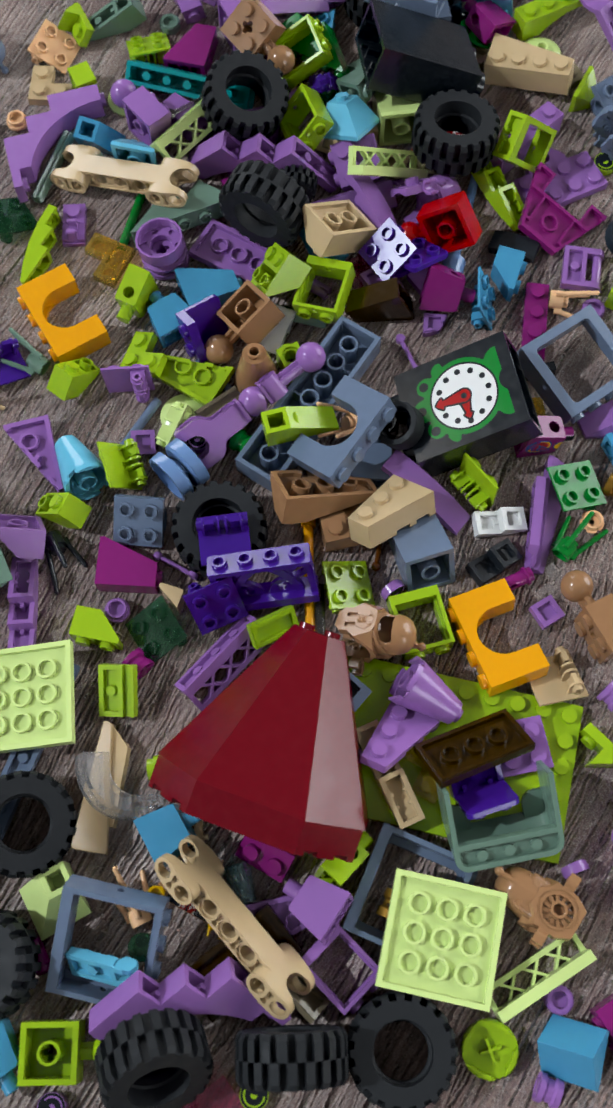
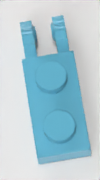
(99, 966)

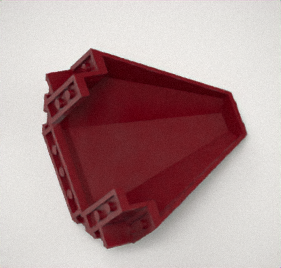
(277, 752)

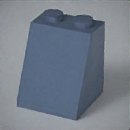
(424, 554)

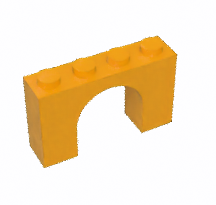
(65, 343)
(496, 670)

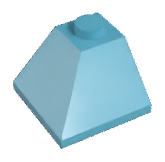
(350, 117)
(133, 151)

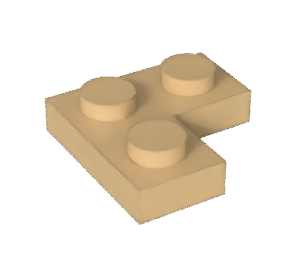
(44, 84)

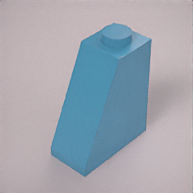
(200, 283)

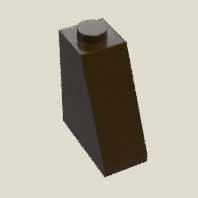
(380, 302)

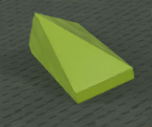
(583, 94)

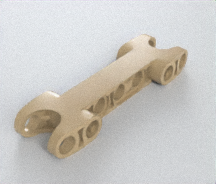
(157, 182)
(268, 964)

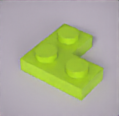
(141, 353)

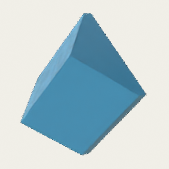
(573, 1051)

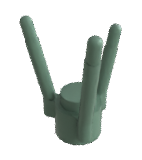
(36, 361)

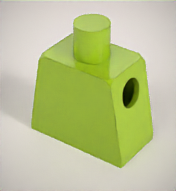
(134, 293)
(338, 871)

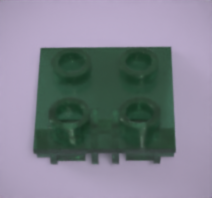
(14, 218)
(157, 630)

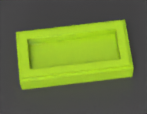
(272, 626)

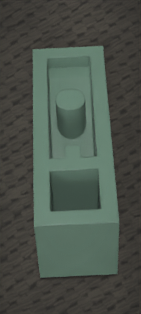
(117, 18)

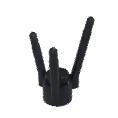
(56, 545)

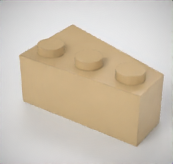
(390, 509)

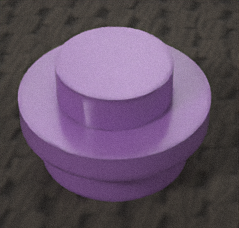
(117, 610)

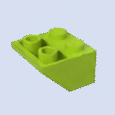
(279, 271)

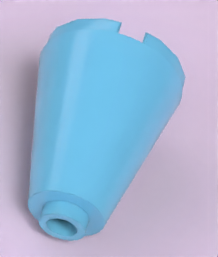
(79, 468)

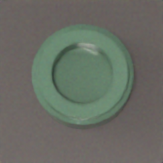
(170, 24)

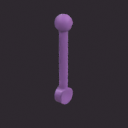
(400, 339)
(159, 556)

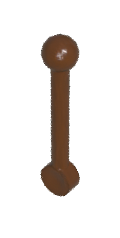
(376, 565)

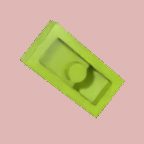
(76, 22)
(597, 741)

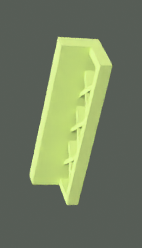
(177, 129)
(383, 168)
(545, 984)

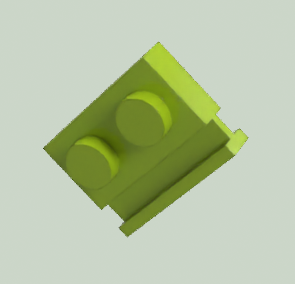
(118, 690)

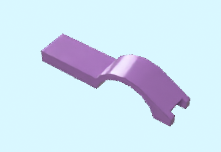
(604, 13)

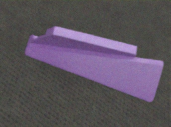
(286, 8)
(542, 519)

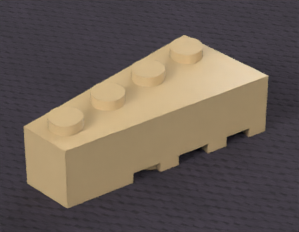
(527, 67)

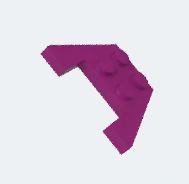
(548, 221)

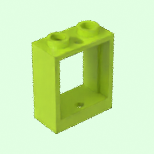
(297, 33)
(306, 100)
(517, 126)
(330, 269)
(420, 597)

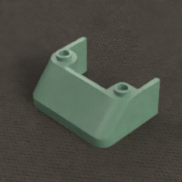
(507, 838)

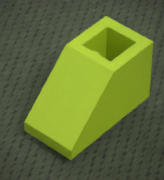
(72, 377)
(63, 509)
(93, 627)

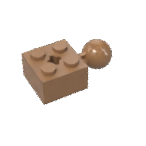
(257, 30)
(249, 316)
(596, 617)

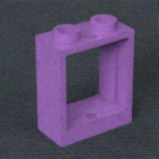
(354, 1002)

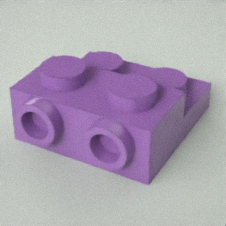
(339, 158)

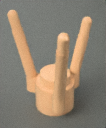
(559, 300)
(348, 422)
(133, 916)

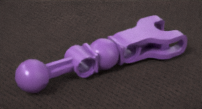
(251, 402)

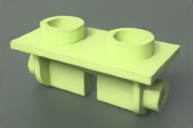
(176, 415)

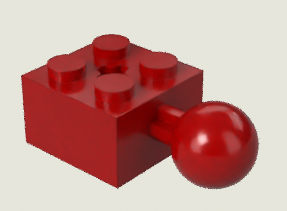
(446, 223)

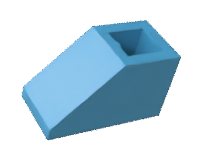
(95, 134)
(506, 269)

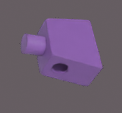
(318, 905)

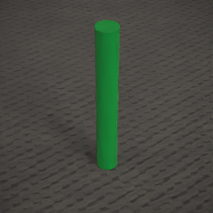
(131, 222)

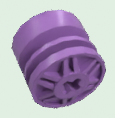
(162, 247)

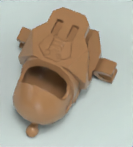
(376, 634)
(538, 903)

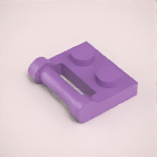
(575, 265)

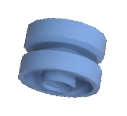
(179, 469)

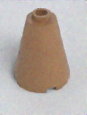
(252, 366)

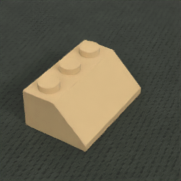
(336, 228)

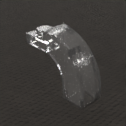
(104, 795)

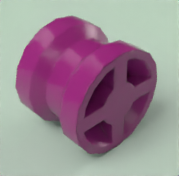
(143, 664)

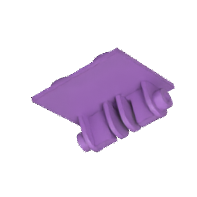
(129, 378)

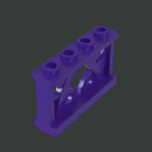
(281, 561)

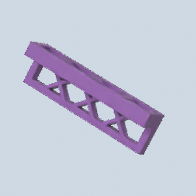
(214, 659)

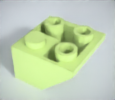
(43, 898)

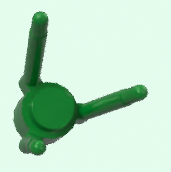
(565, 548)

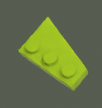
(196, 379)

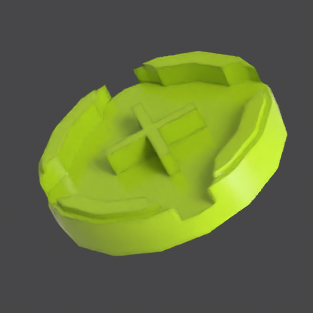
(489, 1049)

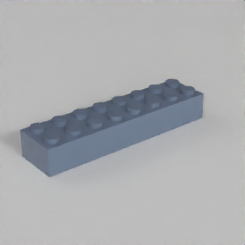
(348, 352)

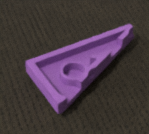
(38, 444)

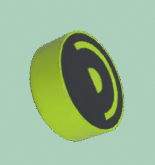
(604, 164)
(253, 1099)

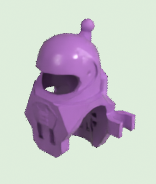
(425, 190)

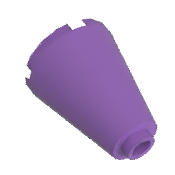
(425, 693)

